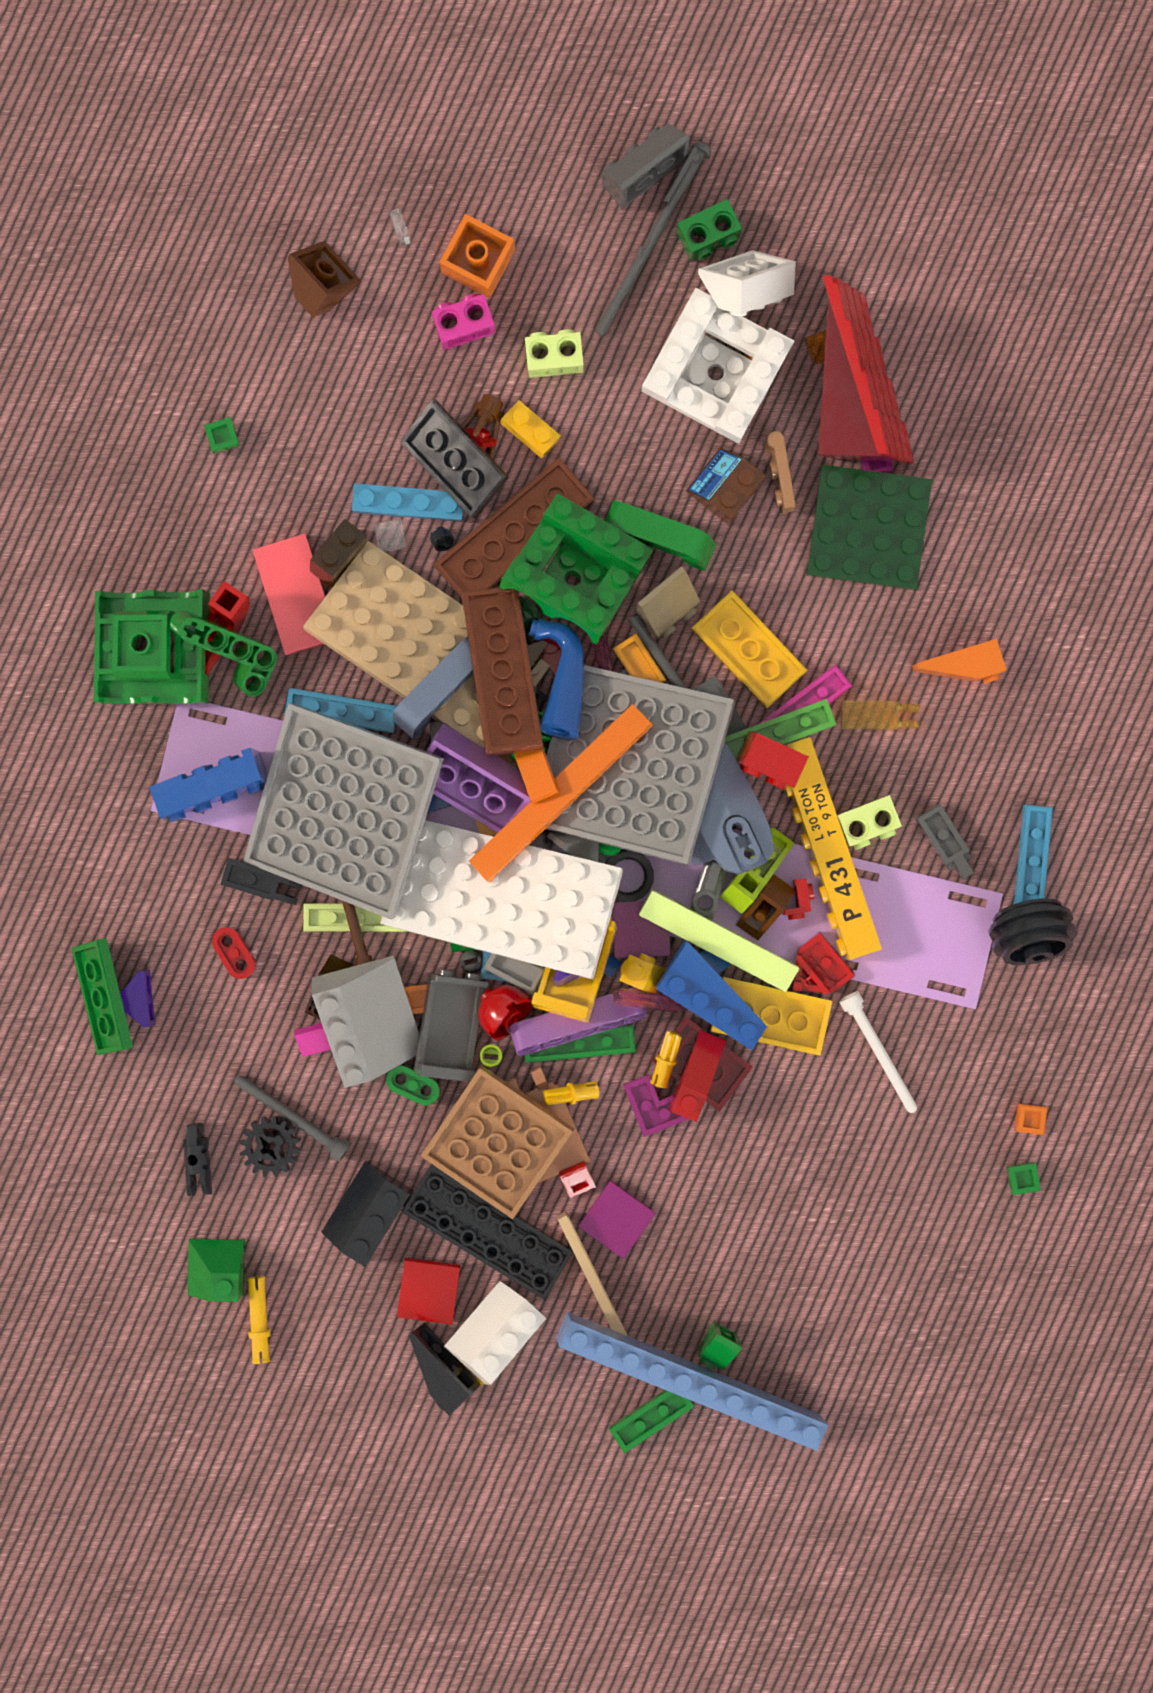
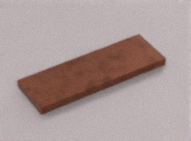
(492, 546)
(501, 671)

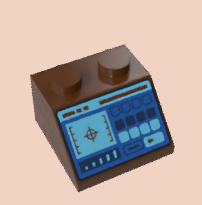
(726, 484)

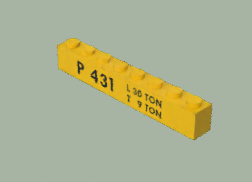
(831, 858)

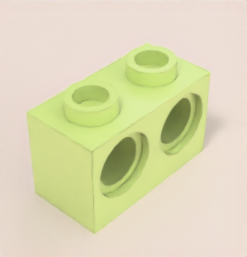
(555, 362)
(866, 817)

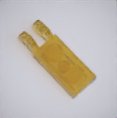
(876, 715)

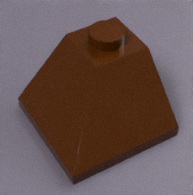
(320, 278)

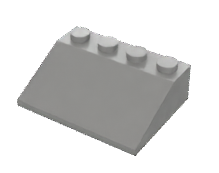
(366, 1019)

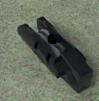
(197, 1146)

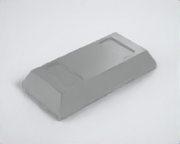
(516, 972)

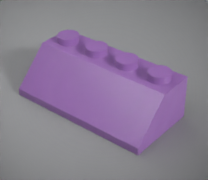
(477, 783)

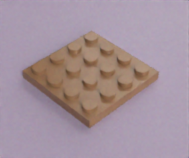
(497, 1142)

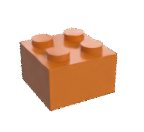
(477, 256)

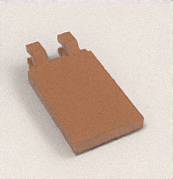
(574, 1149)

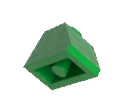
(719, 1347)

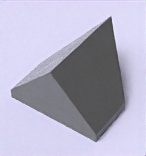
(576, 846)

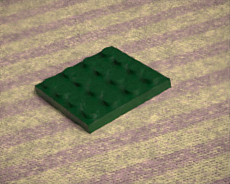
(869, 527)

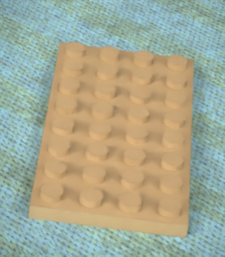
(398, 631)

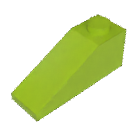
(747, 886)

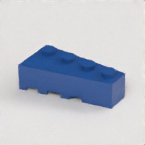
(210, 785)

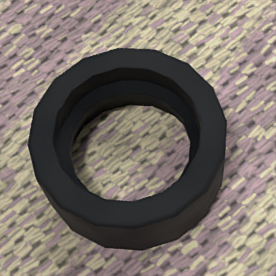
(648, 875)

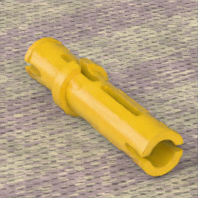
(258, 1319)

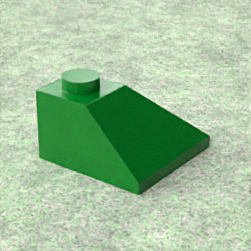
(216, 1269)

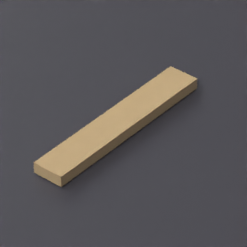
(590, 1273)

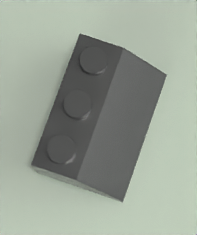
(645, 164)

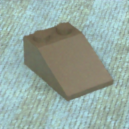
(668, 604)

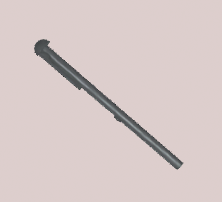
(697, 153)

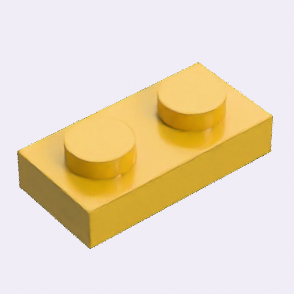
(530, 429)

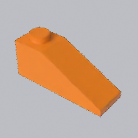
(969, 664)

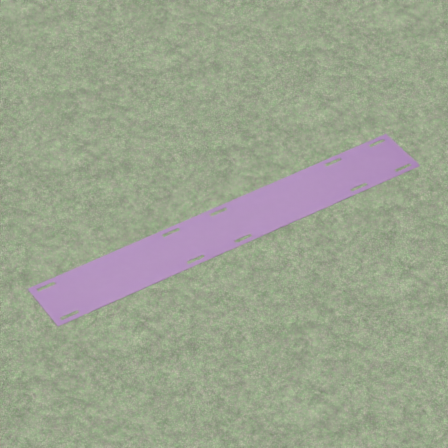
(916, 923)

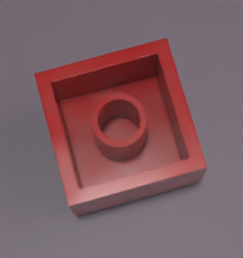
(767, 757)

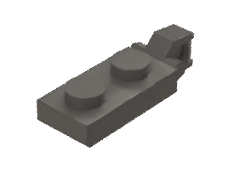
(946, 840)

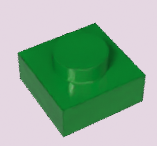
(222, 435)
(1023, 1178)

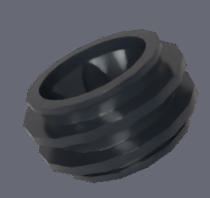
(1032, 931)

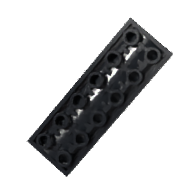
(487, 1233)

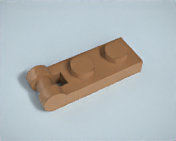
(780, 471)

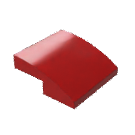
(428, 1291)

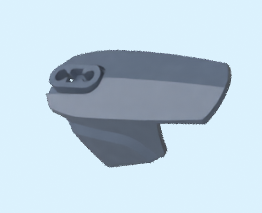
(729, 805)

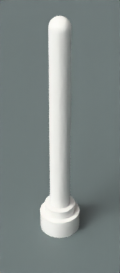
(853, 1005)

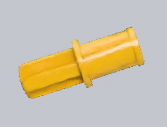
(666, 1059)
(571, 1093)

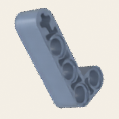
(434, 690)

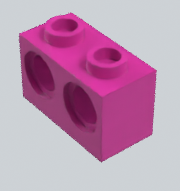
(466, 328)

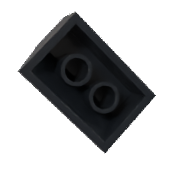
(365, 1213)

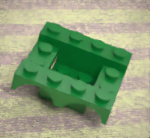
(592, 551)
(144, 676)

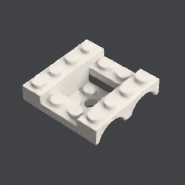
(682, 367)

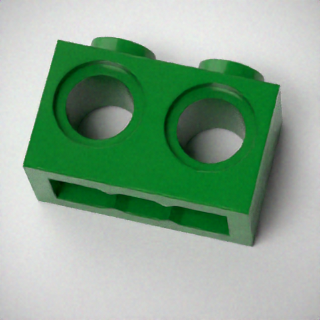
(704, 225)

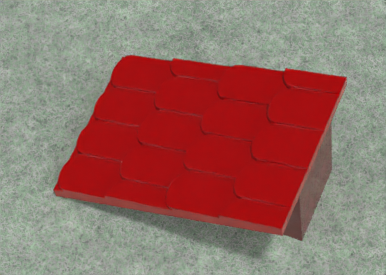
(857, 397)

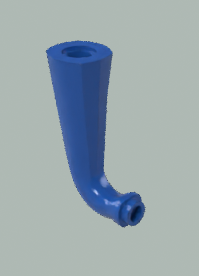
(564, 704)

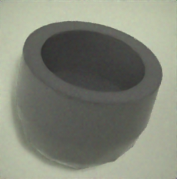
(473, 966)

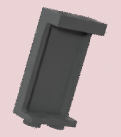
(449, 1026)

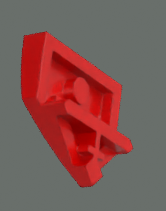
(820, 967)

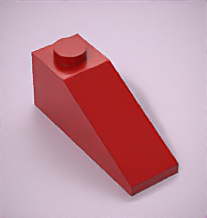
(697, 1076)

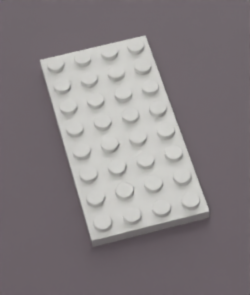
(536, 910)

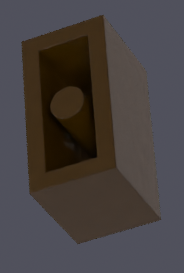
(337, 553)

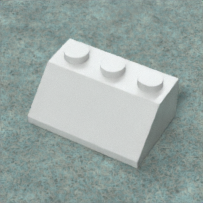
(749, 281)
(495, 1332)

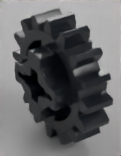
(277, 1154)

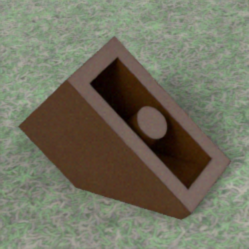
(766, 907)

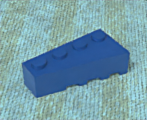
(702, 991)

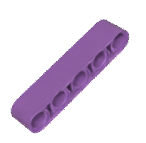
(553, 1029)

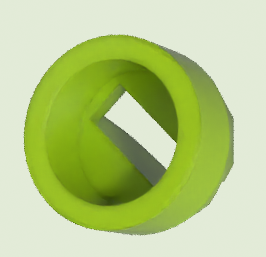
(491, 1050)

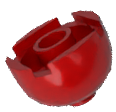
(503, 1008)

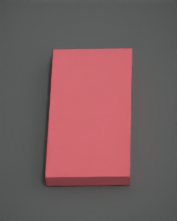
(290, 590)

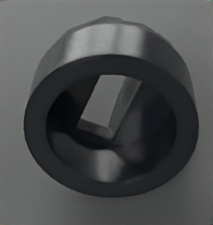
(445, 543)

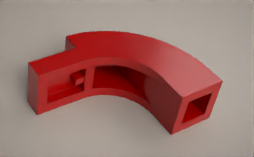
(228, 609)

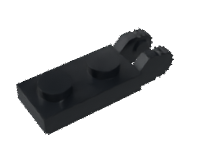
(256, 881)

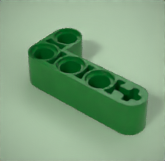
(664, 534)
(223, 644)

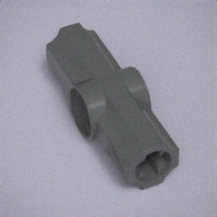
(710, 884)

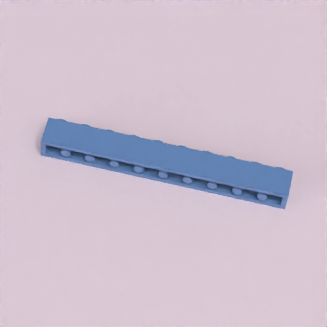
(691, 1381)

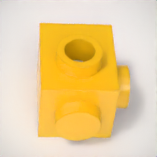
(641, 972)

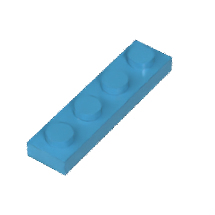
(405, 502)

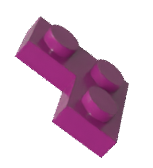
(650, 1112)

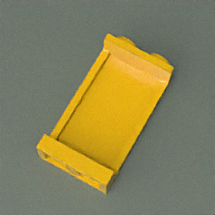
(578, 996)

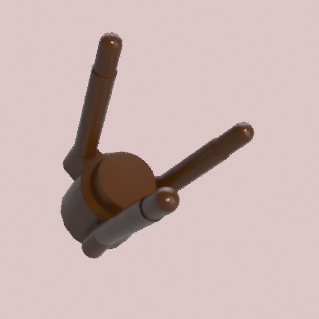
(488, 410)

